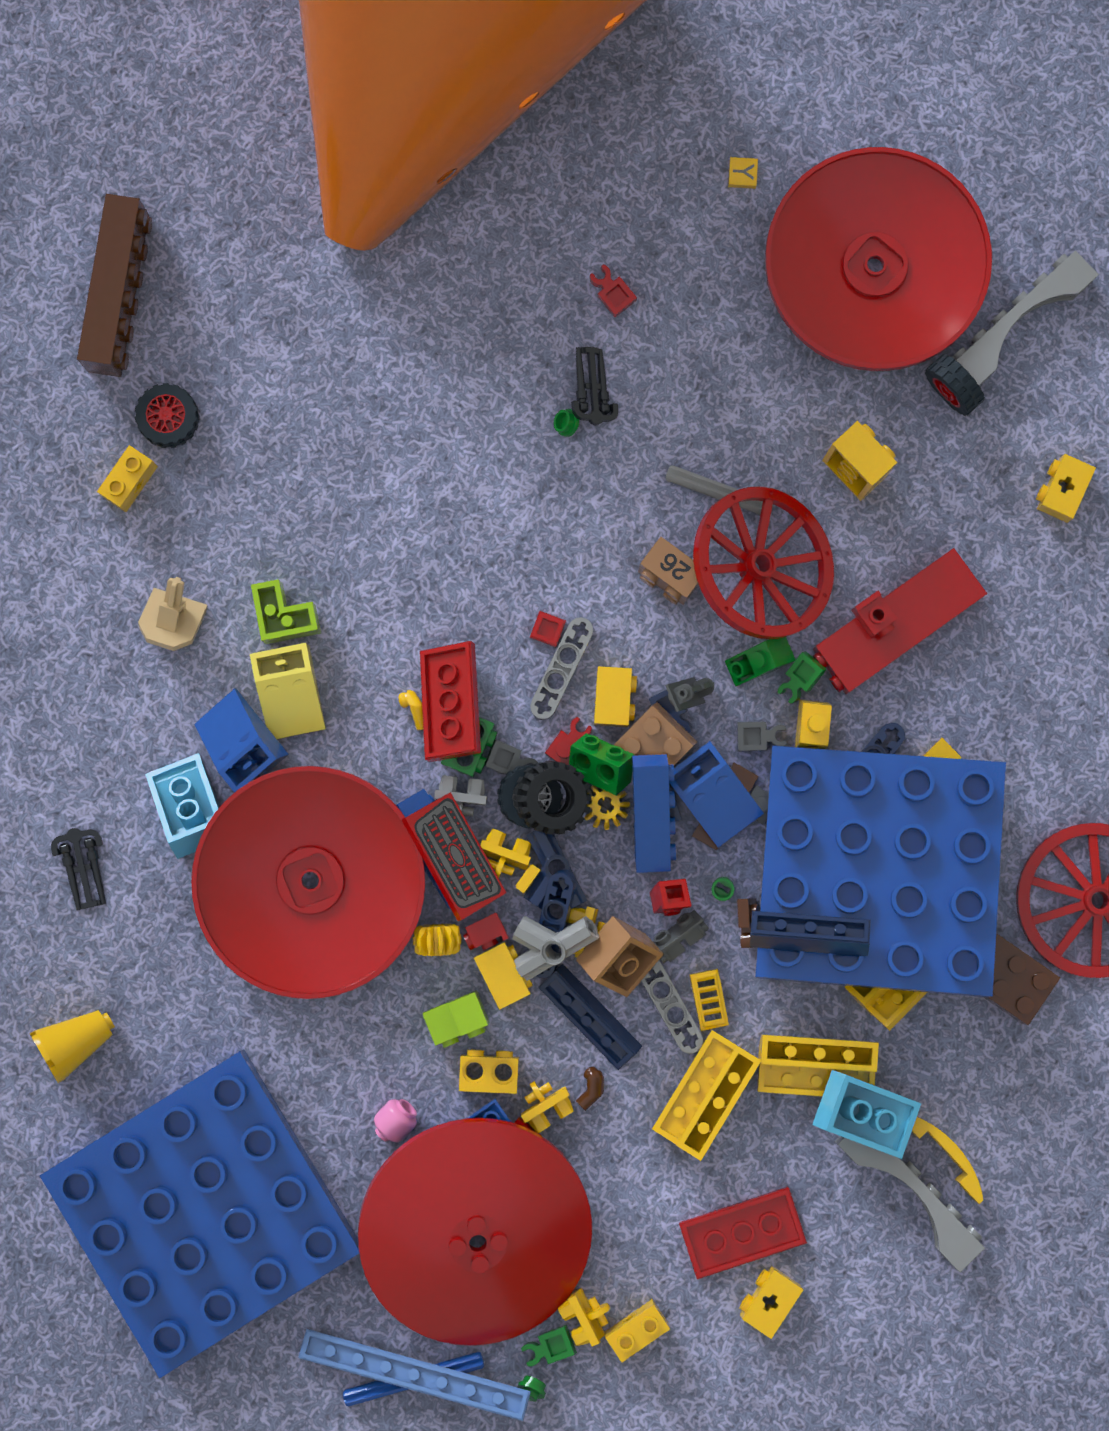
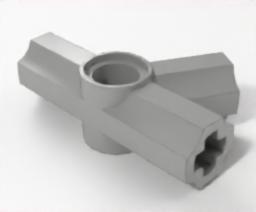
(539, 941)

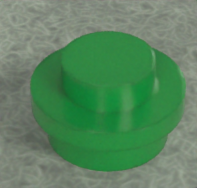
(566, 423)
(535, 1386)

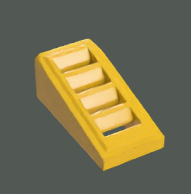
(703, 976)

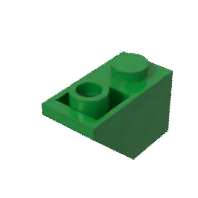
(760, 660)

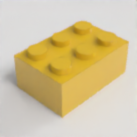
(860, 460)

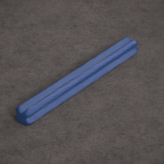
(380, 1389)

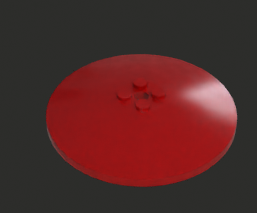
(889, 210)
(254, 894)
(463, 1184)

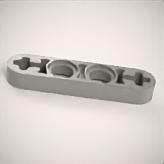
(558, 667)
(672, 1000)

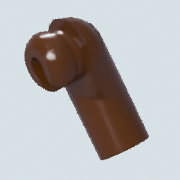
(595, 1087)

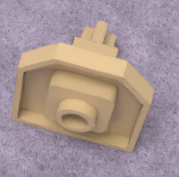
(170, 618)

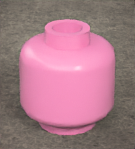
(395, 1120)

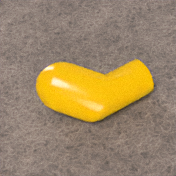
(411, 699)

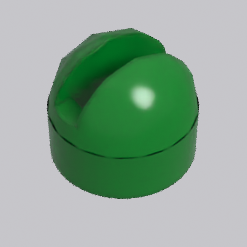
(721, 894)

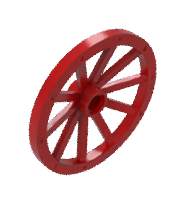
(766, 562)
(1023, 900)

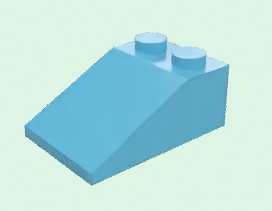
(183, 802)
(866, 1114)

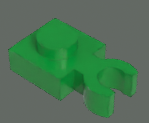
(803, 674)
(553, 1346)

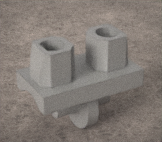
(474, 795)

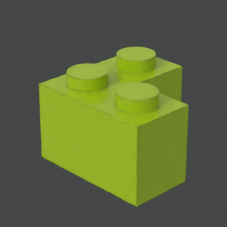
(276, 619)
(456, 1018)

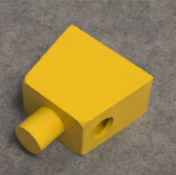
(813, 724)

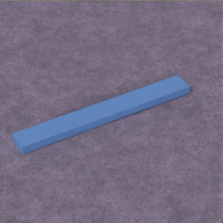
(415, 1374)

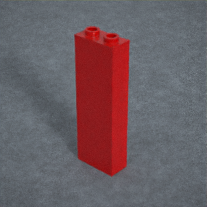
(920, 608)

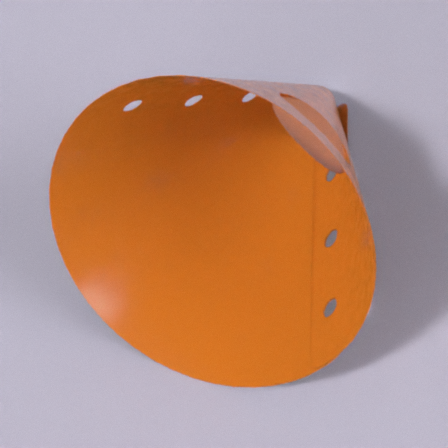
(424, 89)

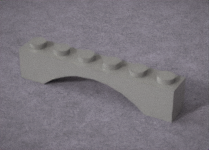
(1063, 284)
(951, 1237)

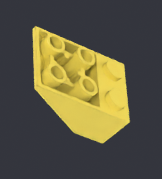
(288, 690)

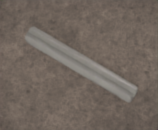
(707, 487)

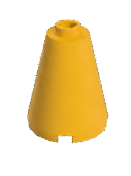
(72, 1041)

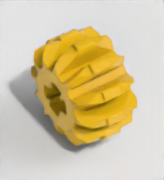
(610, 815)
(437, 939)

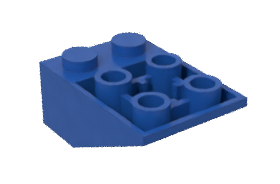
(239, 741)
(714, 794)

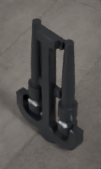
(580, 407)
(74, 836)

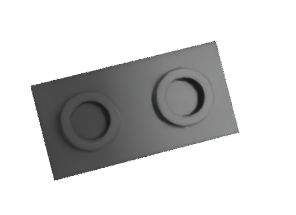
(689, 692)
(688, 927)

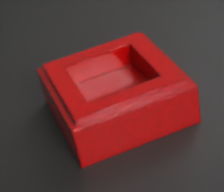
(547, 629)

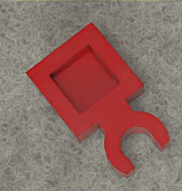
(615, 293)
(560, 747)

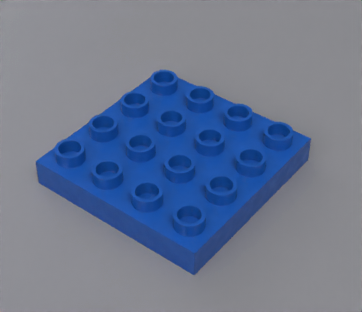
(891, 845)
(201, 1213)

